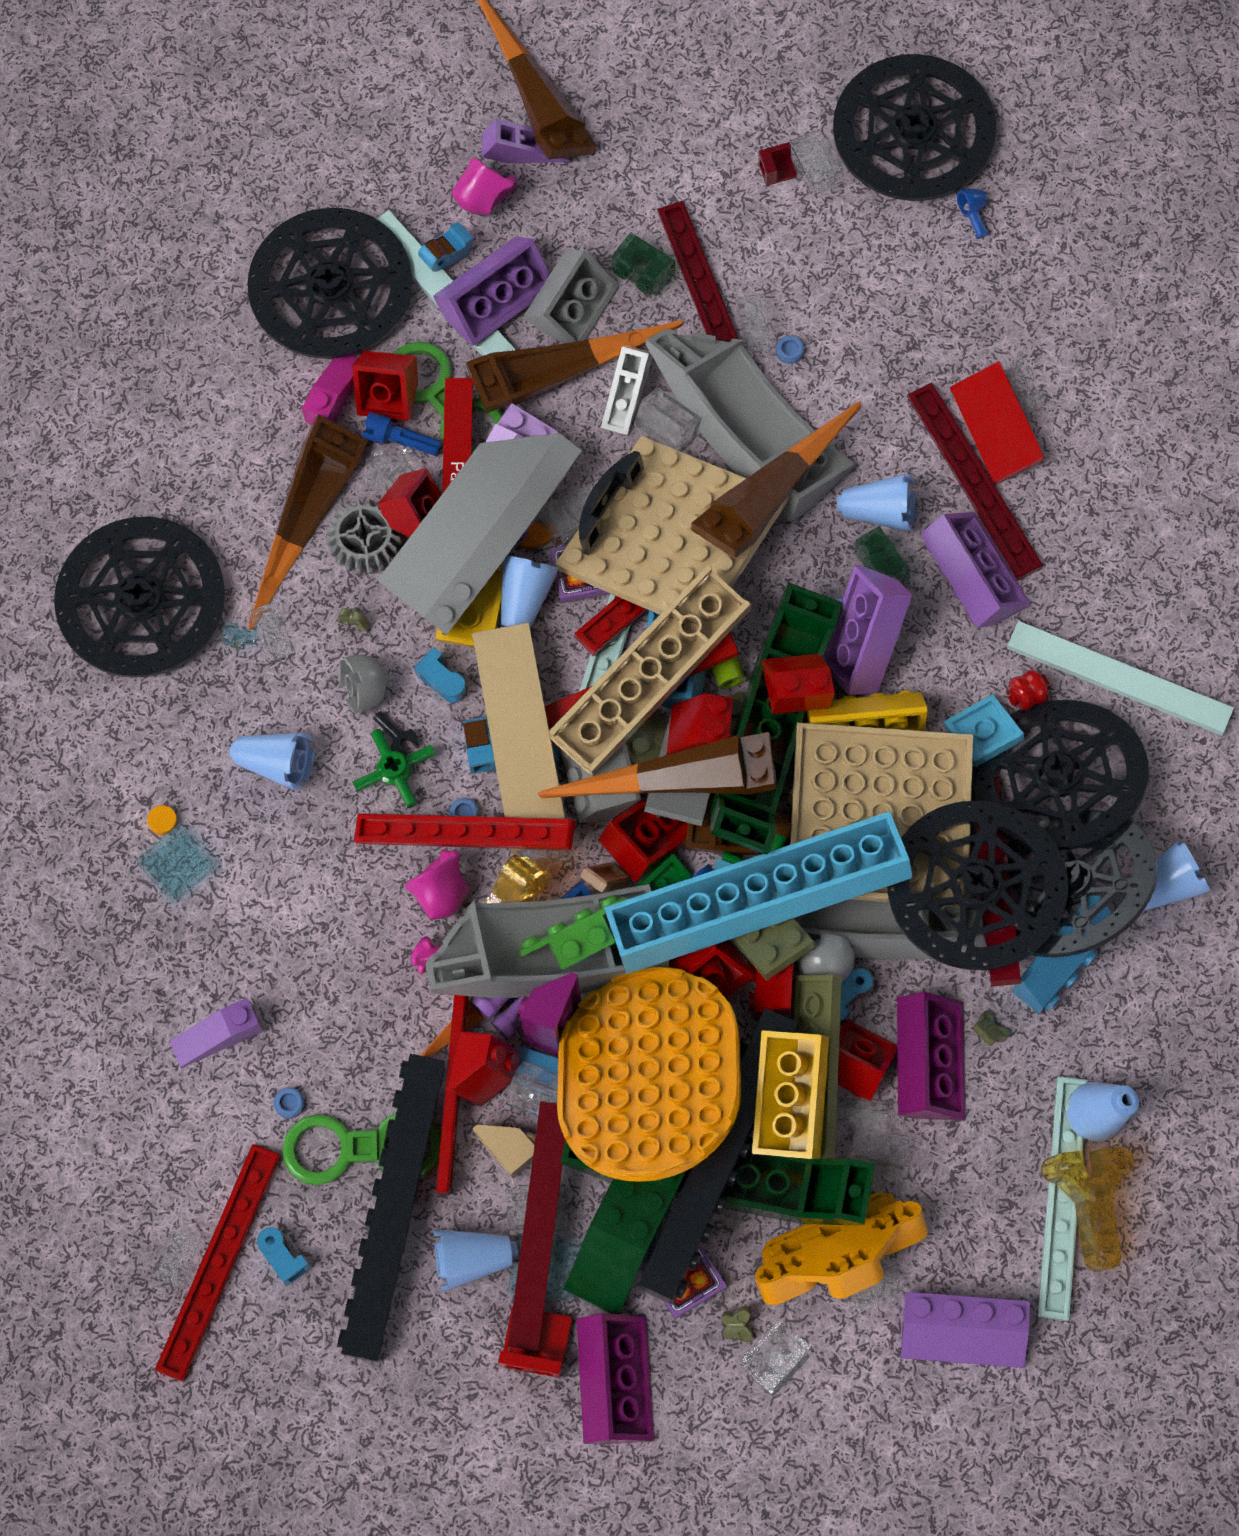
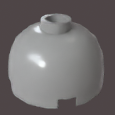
(364, 682)
(829, 957)

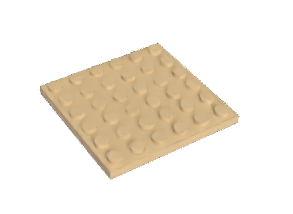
(647, 532)
(868, 771)

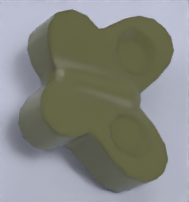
(355, 618)
(989, 1030)
(737, 1325)

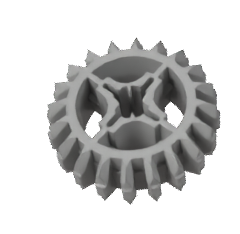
(353, 537)

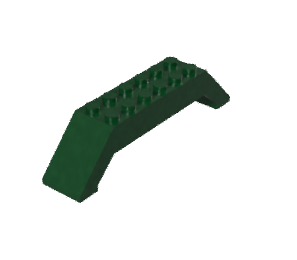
(797, 629)
(788, 1187)
(622, 1238)

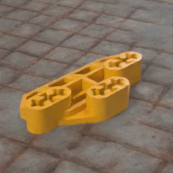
(839, 1255)

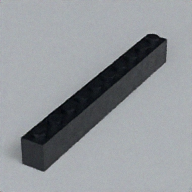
(707, 1182)
(393, 1208)

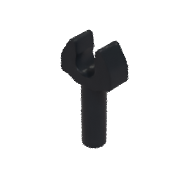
(397, 735)

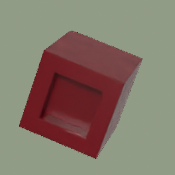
(776, 164)

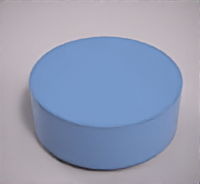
(789, 349)
(464, 807)
(289, 1103)

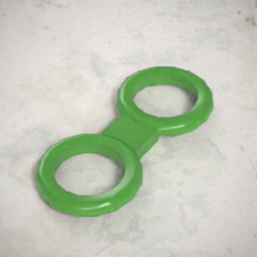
(436, 392)
(355, 1148)

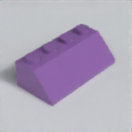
(493, 290)
(974, 568)
(866, 630)
(965, 1329)

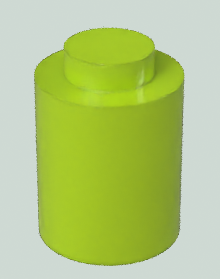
(729, 673)

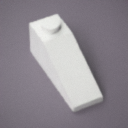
(626, 389)

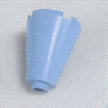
(881, 502)
(524, 589)
(277, 757)
(1177, 877)
(1101, 1109)
(471, 1255)

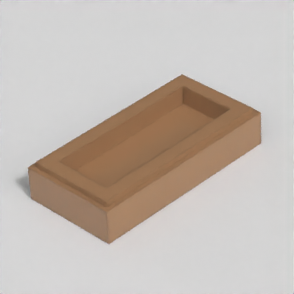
(606, 877)

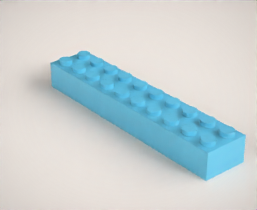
(758, 892)

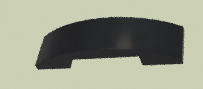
(621, 474)

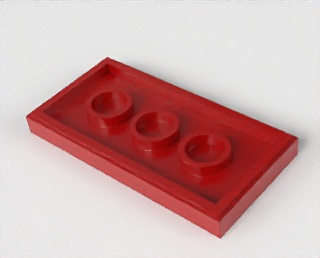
(997, 423)

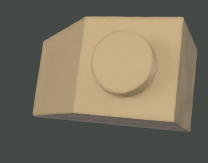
(508, 1146)

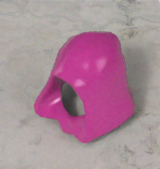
(481, 188)
(440, 886)

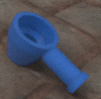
(976, 200)

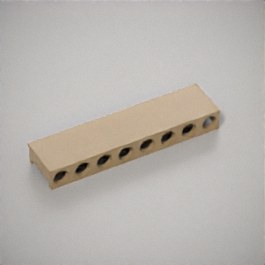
(649, 671)
(517, 722)

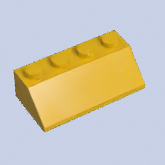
(896, 711)
(790, 1094)

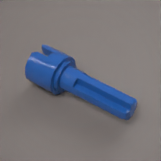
(381, 430)

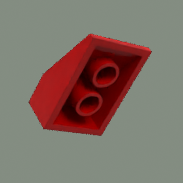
(642, 840)

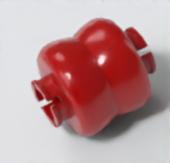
(1028, 690)

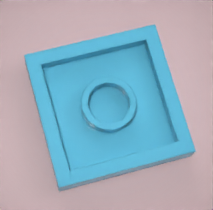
(991, 729)

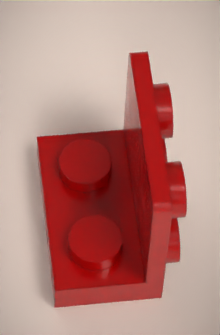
(551, 1352)

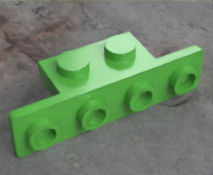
(576, 939)

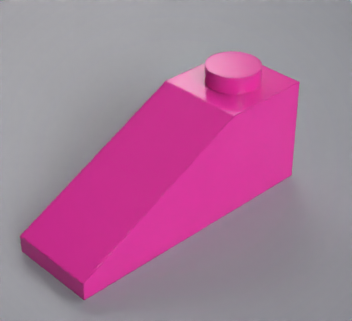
(330, 390)

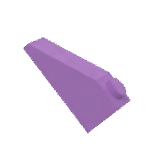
(512, 144)
(216, 1033)

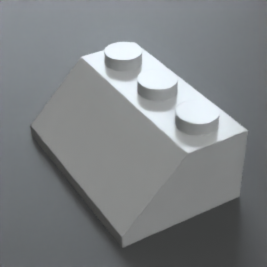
(572, 298)
(602, 806)

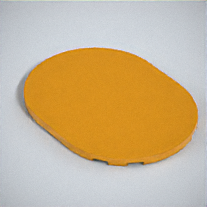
(649, 1074)

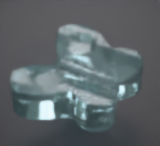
(236, 637)

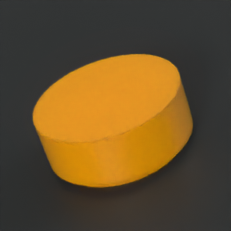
(162, 820)

